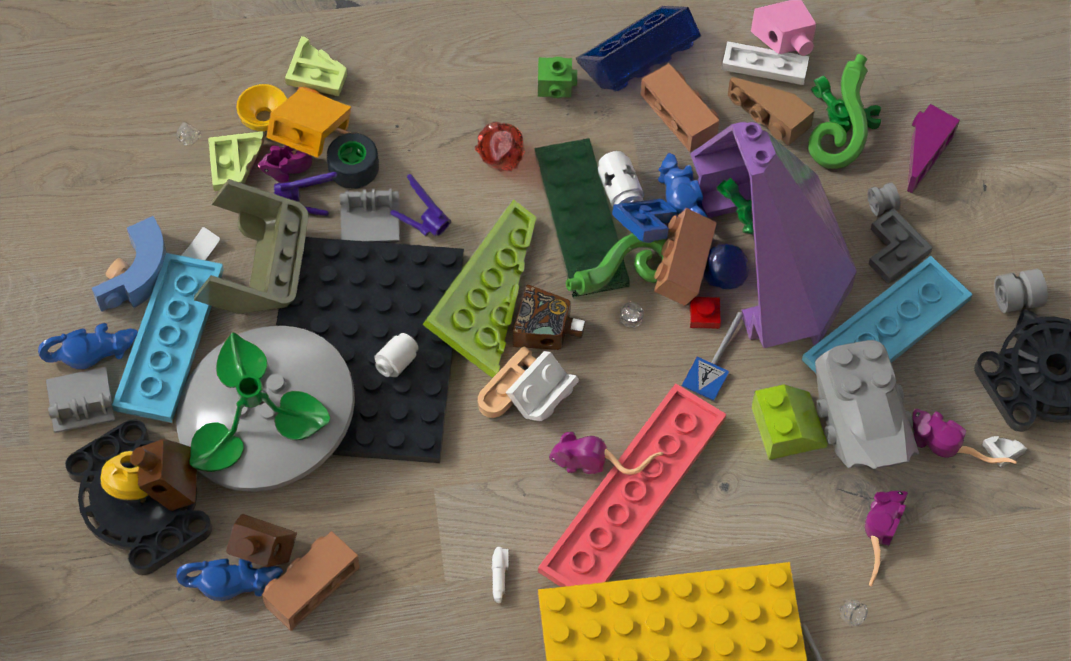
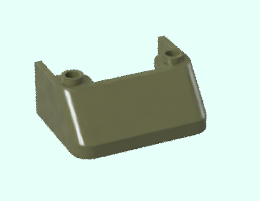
(280, 236)

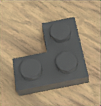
(903, 246)

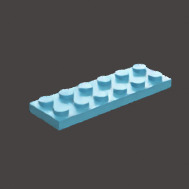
(900, 313)
(166, 340)

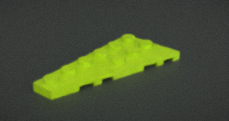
(483, 296)

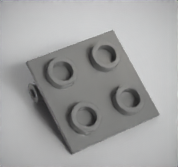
(368, 216)
(79, 400)

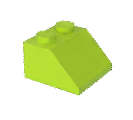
(787, 421)

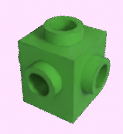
(556, 77)

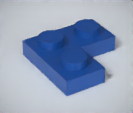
(645, 218)

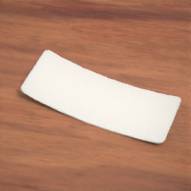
(202, 245)

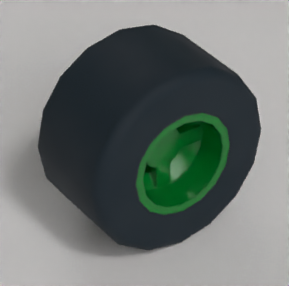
(353, 159)

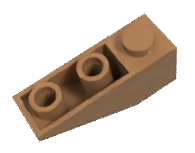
(776, 109)

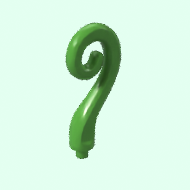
(850, 89)
(596, 278)

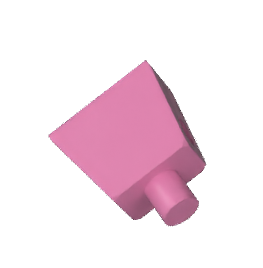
(785, 27)

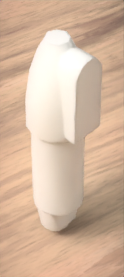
(499, 566)

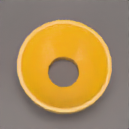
(258, 99)
(121, 481)

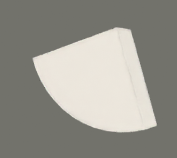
(1003, 448)

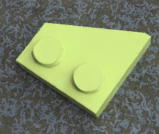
(315, 70)
(233, 157)

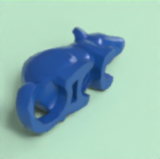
(680, 187)
(86, 349)
(224, 581)

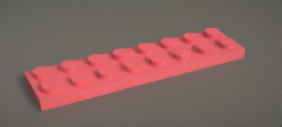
(628, 503)

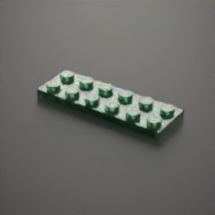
(578, 209)

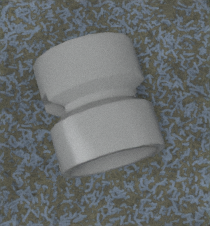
(1026, 290)

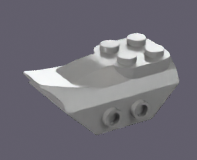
(864, 406)

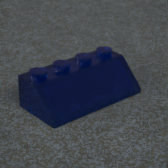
(640, 47)

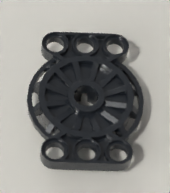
(1027, 375)
(135, 524)

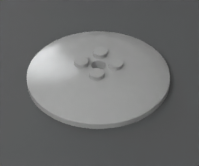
(295, 363)

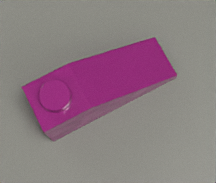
(930, 138)

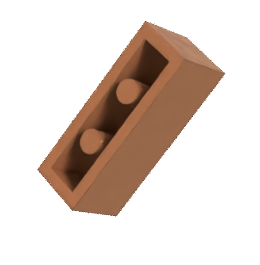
(680, 107)
(684, 256)
(310, 580)

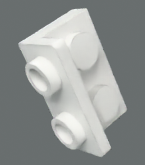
(541, 388)

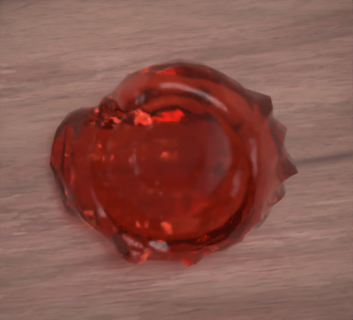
(501, 146)

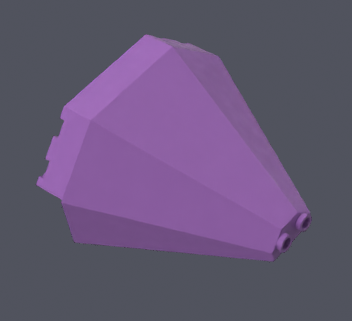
(798, 243)

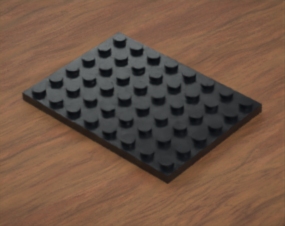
(358, 301)

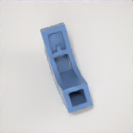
(139, 280)

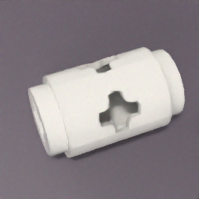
(619, 178)

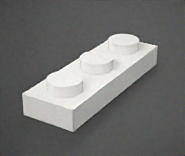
(765, 63)

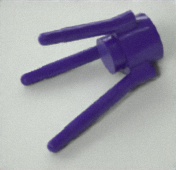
(291, 189)
(433, 218)

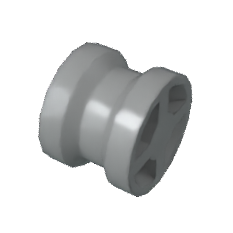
(883, 198)

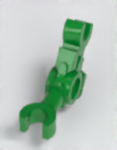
(836, 108)
(731, 191)

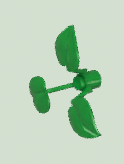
(241, 367)

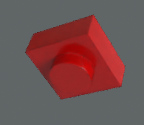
(705, 312)

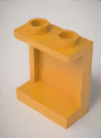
(306, 121)

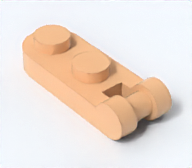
(492, 398)

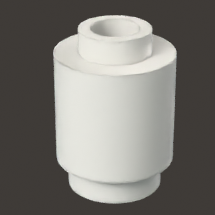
(396, 355)

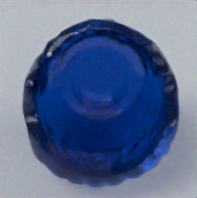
(726, 267)

